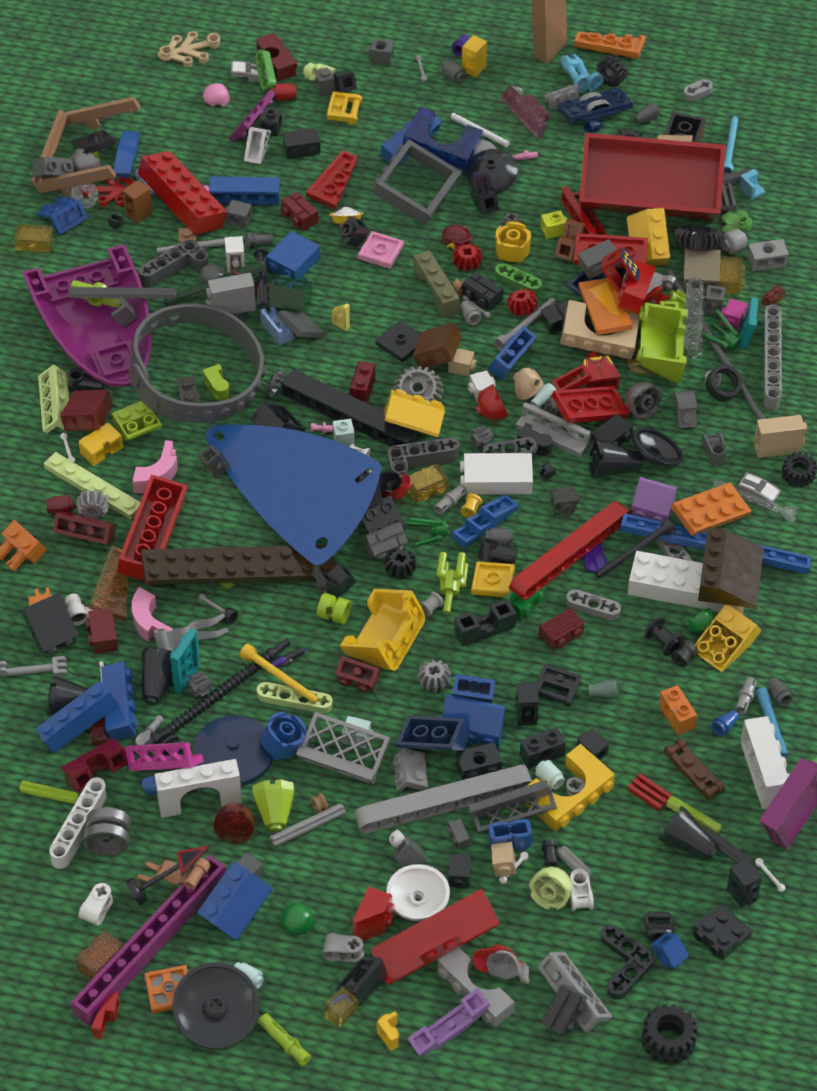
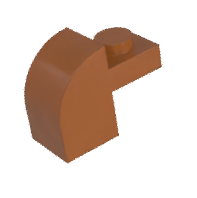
(566, 244)

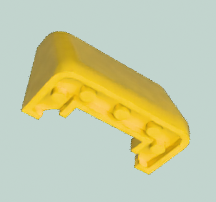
(389, 630)

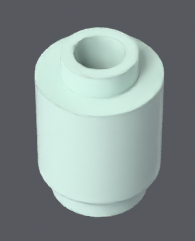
(548, 771)
(254, 974)

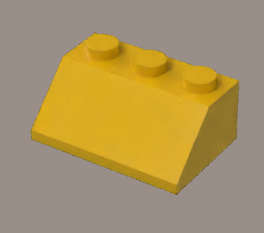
(651, 225)
(414, 412)

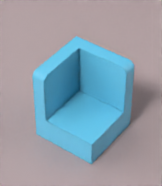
(749, 184)

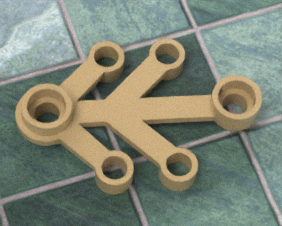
(170, 52)

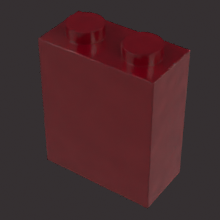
(86, 410)

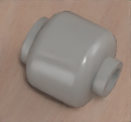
(734, 241)

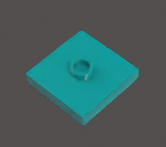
(749, 322)

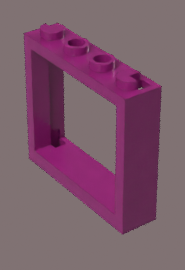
(792, 804)

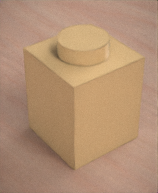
(462, 363)
(503, 859)

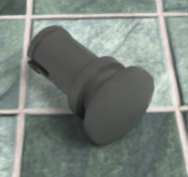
(255, 240)

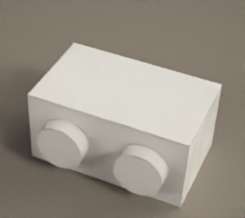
(234, 253)

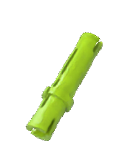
(290, 1045)

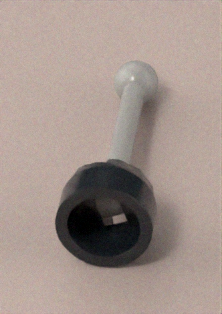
(230, 614)

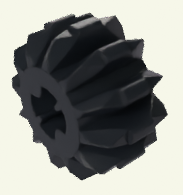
(400, 563)

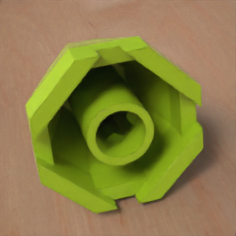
(274, 802)

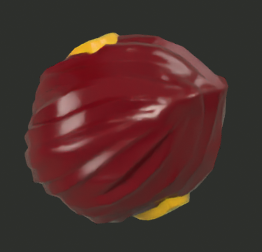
(456, 235)

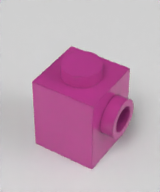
(734, 313)

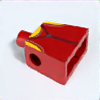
(601, 370)

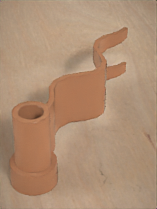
(190, 878)

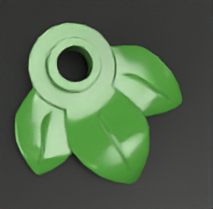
(736, 221)

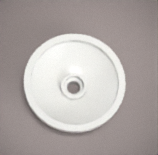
(421, 883)

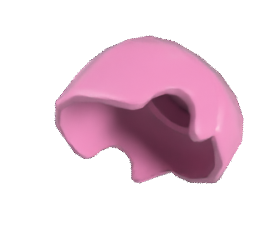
(216, 94)

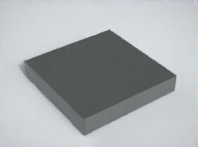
(300, 324)

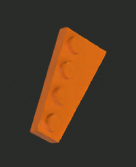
(611, 44)

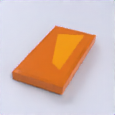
(603, 306)

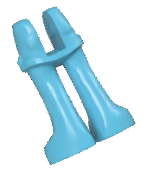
(574, 65)

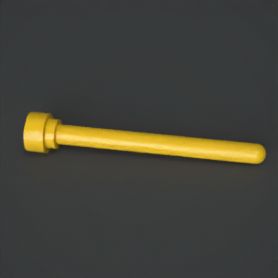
(248, 653)

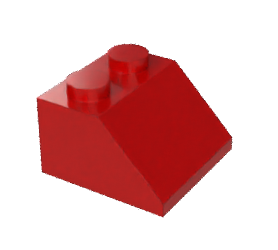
(373, 914)

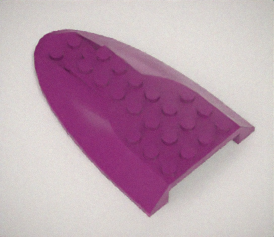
(88, 331)

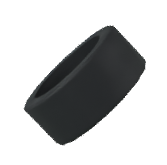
(731, 372)

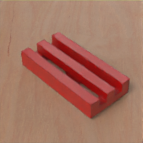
(651, 789)

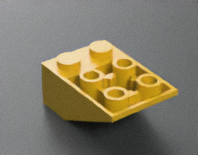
(726, 638)

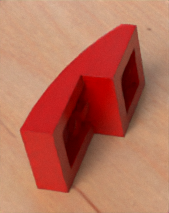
(106, 1013)

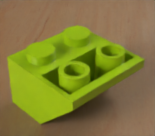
(135, 421)

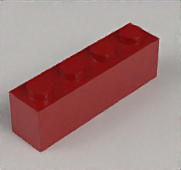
(634, 293)

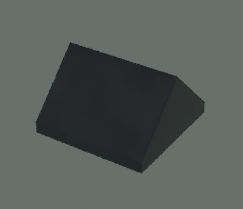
(364, 978)

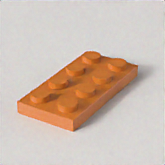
(711, 509)

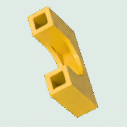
(596, 780)

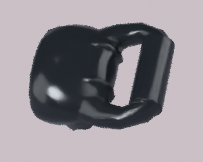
(656, 929)

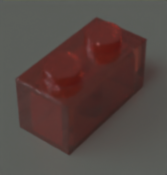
(773, 296)
(98, 733)

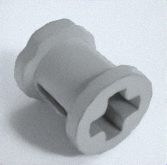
(431, 603)

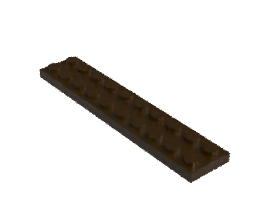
(228, 565)

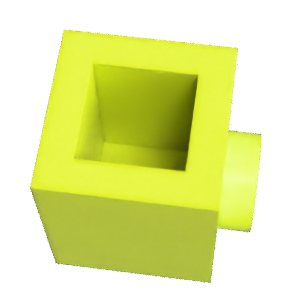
(553, 224)

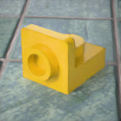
(387, 1031)

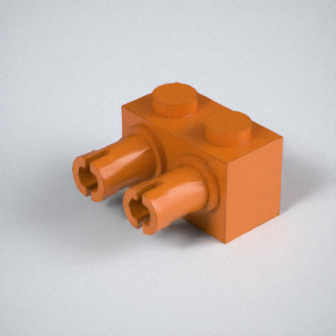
(26, 545)

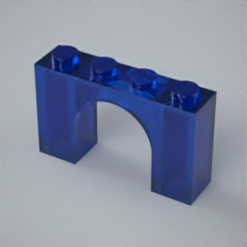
(456, 154)

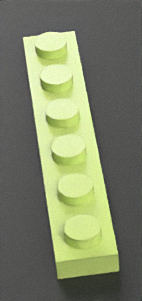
(85, 480)

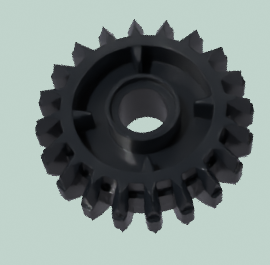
(698, 238)

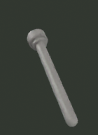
(502, 340)

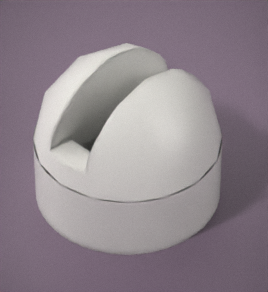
(396, 838)

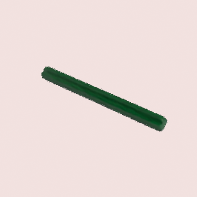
(200, 288)

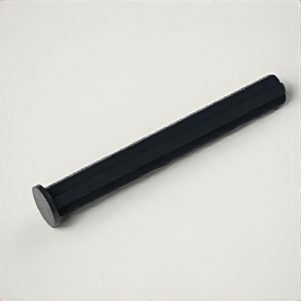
(262, 291)

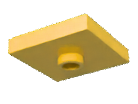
(492, 579)

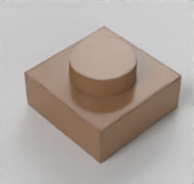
(185, 234)

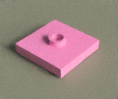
(380, 250)

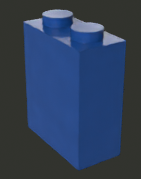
(293, 256)
(474, 688)

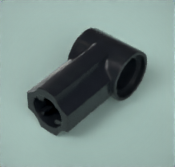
(79, 380)
(492, 551)

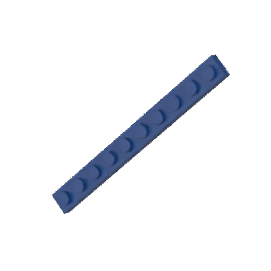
(771, 556)

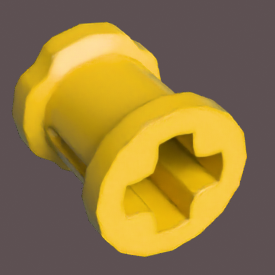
(472, 503)

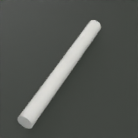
(486, 133)

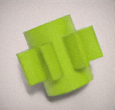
(679, 297)

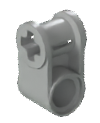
(342, 947)

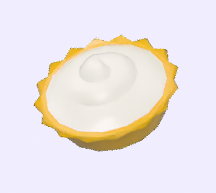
(343, 215)

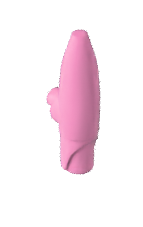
(525, 155)

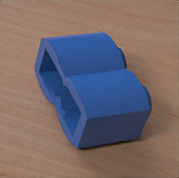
(517, 832)

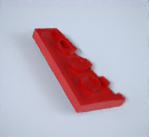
(333, 181)

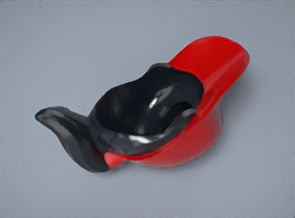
(392, 484)

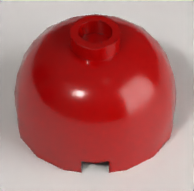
(491, 404)

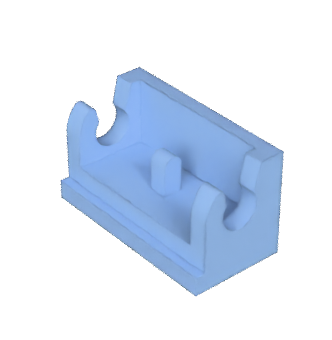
(275, 326)

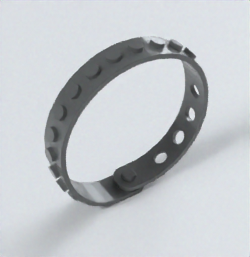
(190, 411)

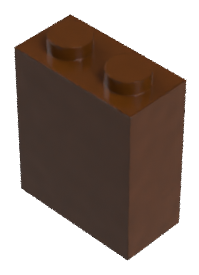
(437, 346)

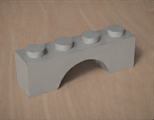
(455, 969)

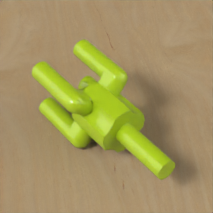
(451, 580)

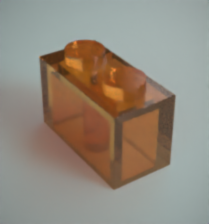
(98, 954)

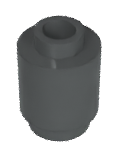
(453, 71)
(500, 535)

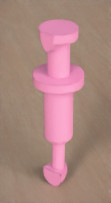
(324, 428)

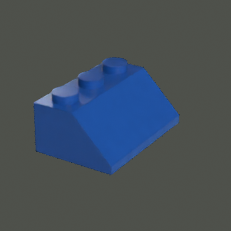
(483, 719)
(235, 900)

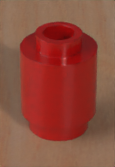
(284, 91)

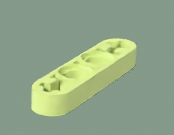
(293, 700)

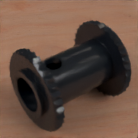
(658, 631)

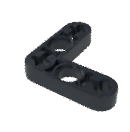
(633, 960)

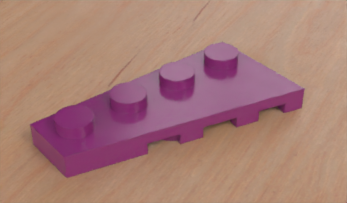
(255, 113)

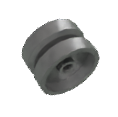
(107, 831)

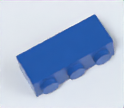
(512, 352)

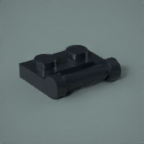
(558, 680)

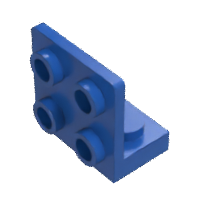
(64, 213)

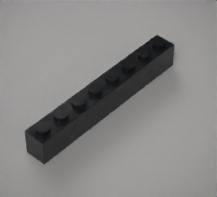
(343, 406)

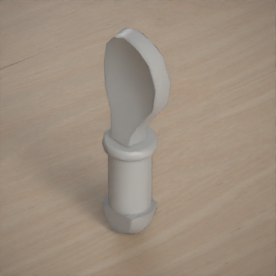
(144, 737)

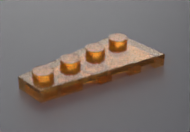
(111, 587)

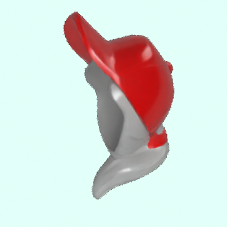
(500, 962)

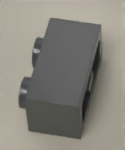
(459, 834)

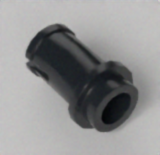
(549, 848)

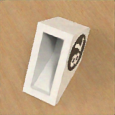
(256, 145)

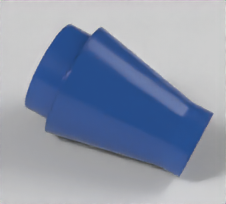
(724, 723)

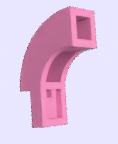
(164, 468)
(142, 608)

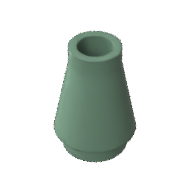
(604, 689)

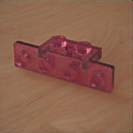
(527, 110)

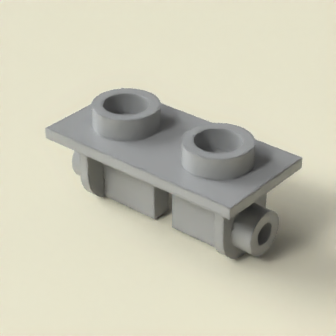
(567, 93)

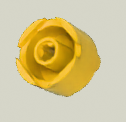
(512, 242)

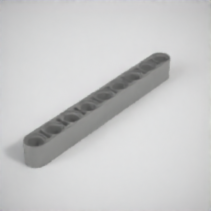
(440, 799)

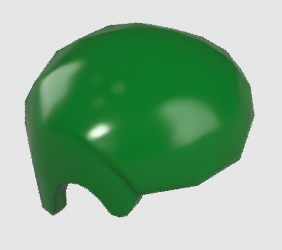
(701, 621)
(297, 919)

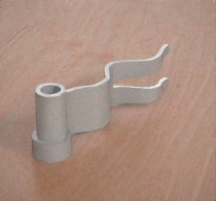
(171, 639)

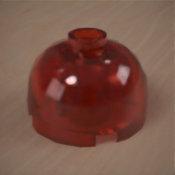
(234, 823)

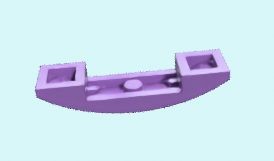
(451, 1024)

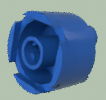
(283, 735)

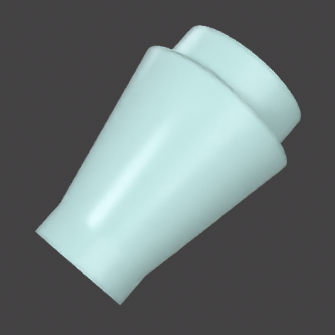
(542, 395)

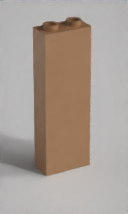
(548, 28)

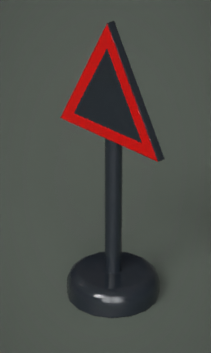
(186, 860)

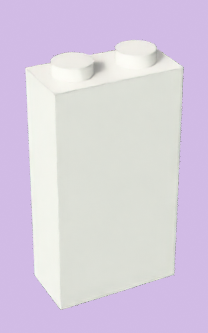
(497, 473)

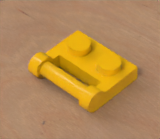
(339, 104)

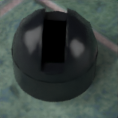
(115, 220)
(547, 470)

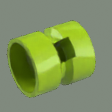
(340, 609)

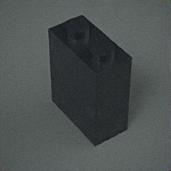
(50, 623)

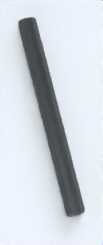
(116, 292)

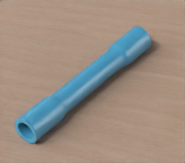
(766, 705)

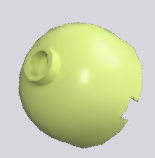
(551, 887)

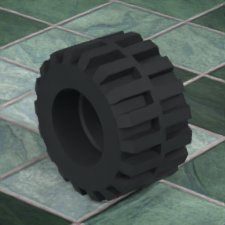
(669, 1049)

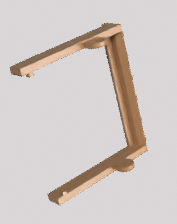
(90, 116)

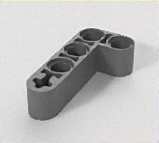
(172, 261)
(422, 454)

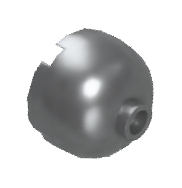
(84, 161)
(643, 400)

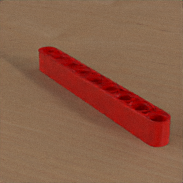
(568, 551)

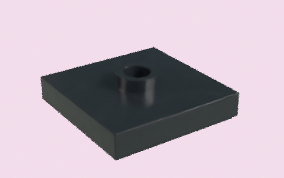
(93, 141)
(399, 341)

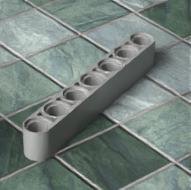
(772, 357)

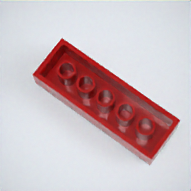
(182, 192)
(152, 523)

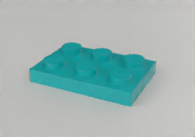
(185, 660)

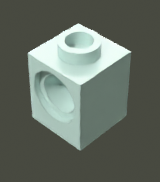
(343, 432)
(358, 737)

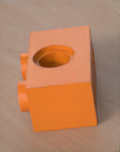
(677, 710)

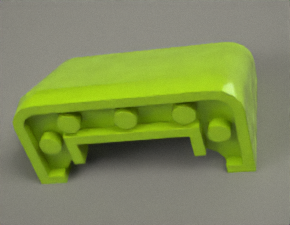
(663, 340)

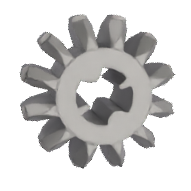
(92, 504)
(434, 675)

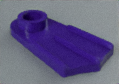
(595, 559)

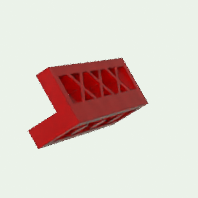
(577, 213)

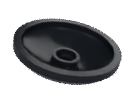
(501, 173)
(657, 447)

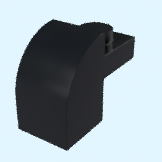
(482, 195)
(336, 581)

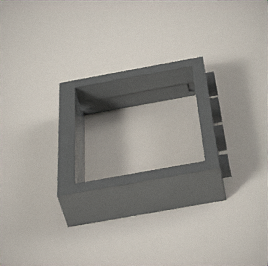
(404, 203)

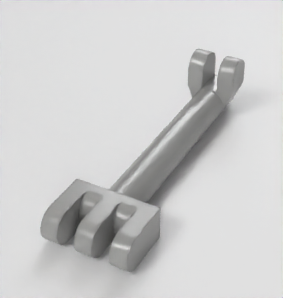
(58, 667)

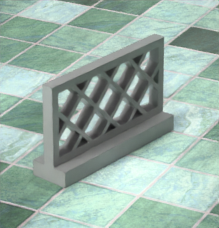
(337, 764)

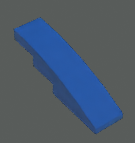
(126, 154)
(489, 517)

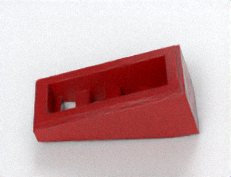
(562, 382)

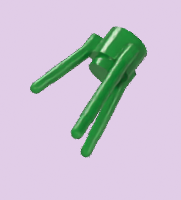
(730, 339)
(437, 527)

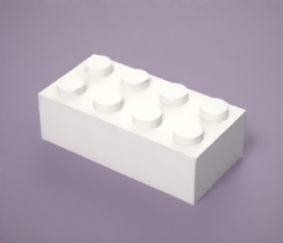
(763, 758)

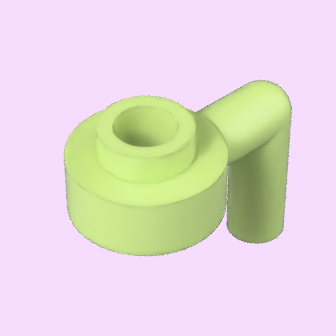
(309, 70)

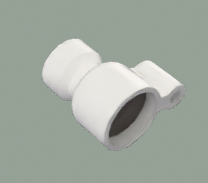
(77, 611)

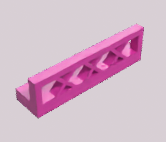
(160, 761)

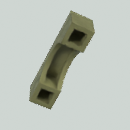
(445, 296)

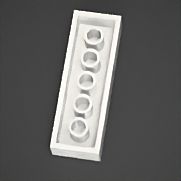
(669, 581)

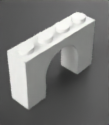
(174, 784)

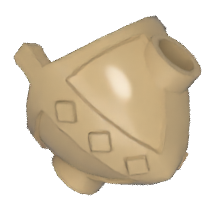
(525, 382)

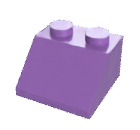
(653, 500)

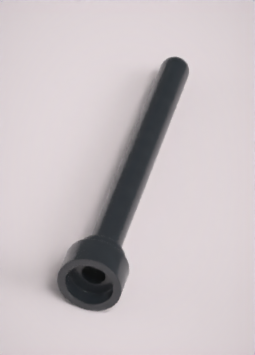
(665, 528)

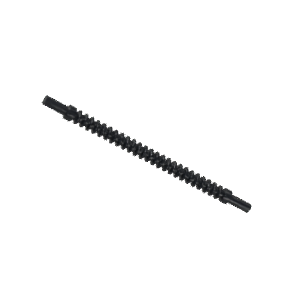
(270, 654)

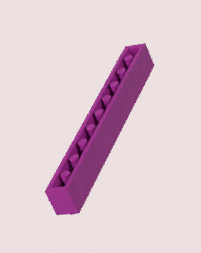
(145, 943)

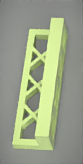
(57, 397)

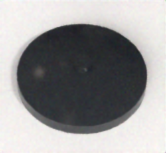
(215, 1006)

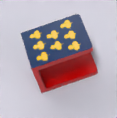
(622, 256)

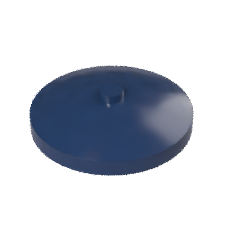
(234, 739)

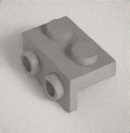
(410, 770)

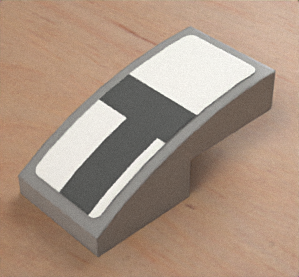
(244, 69)
(759, 487)

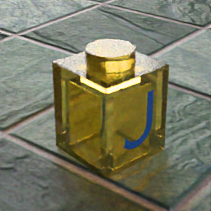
(340, 1007)

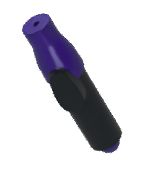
(288, 658)

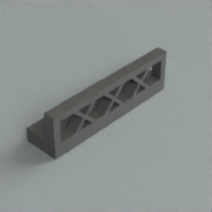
(511, 799)

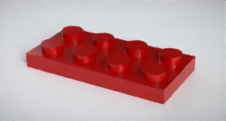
(635, 246)
(589, 404)

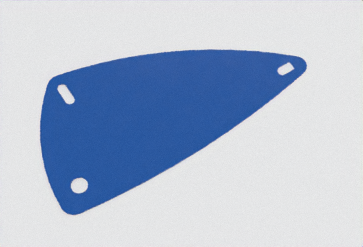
(299, 483)

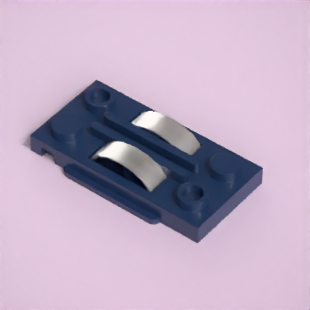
(595, 105)

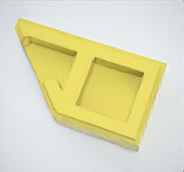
(341, 316)

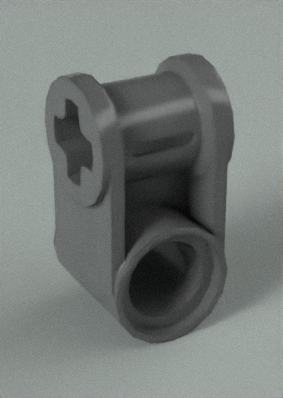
(714, 448)

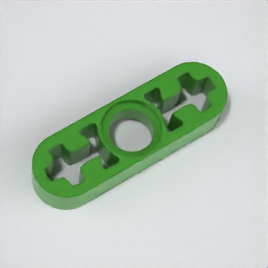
(265, 70)
(507, 274)

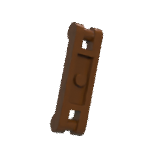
(694, 769)

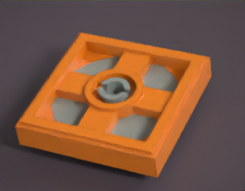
(162, 986)

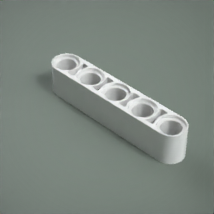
(75, 831)

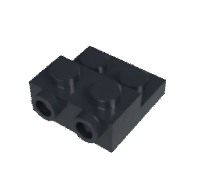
(721, 932)

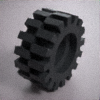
(612, 70)
(799, 477)

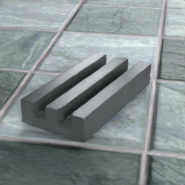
(732, 199)

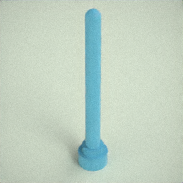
(728, 167)

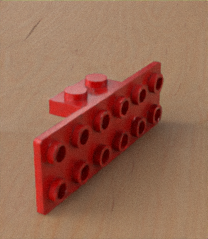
(436, 936)

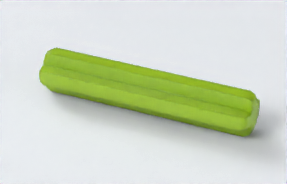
(49, 792)
(674, 803)

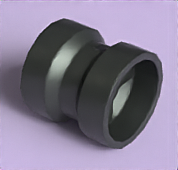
(686, 651)

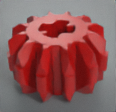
(467, 257)
(522, 302)

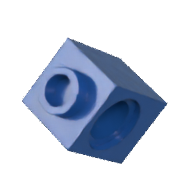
(670, 950)

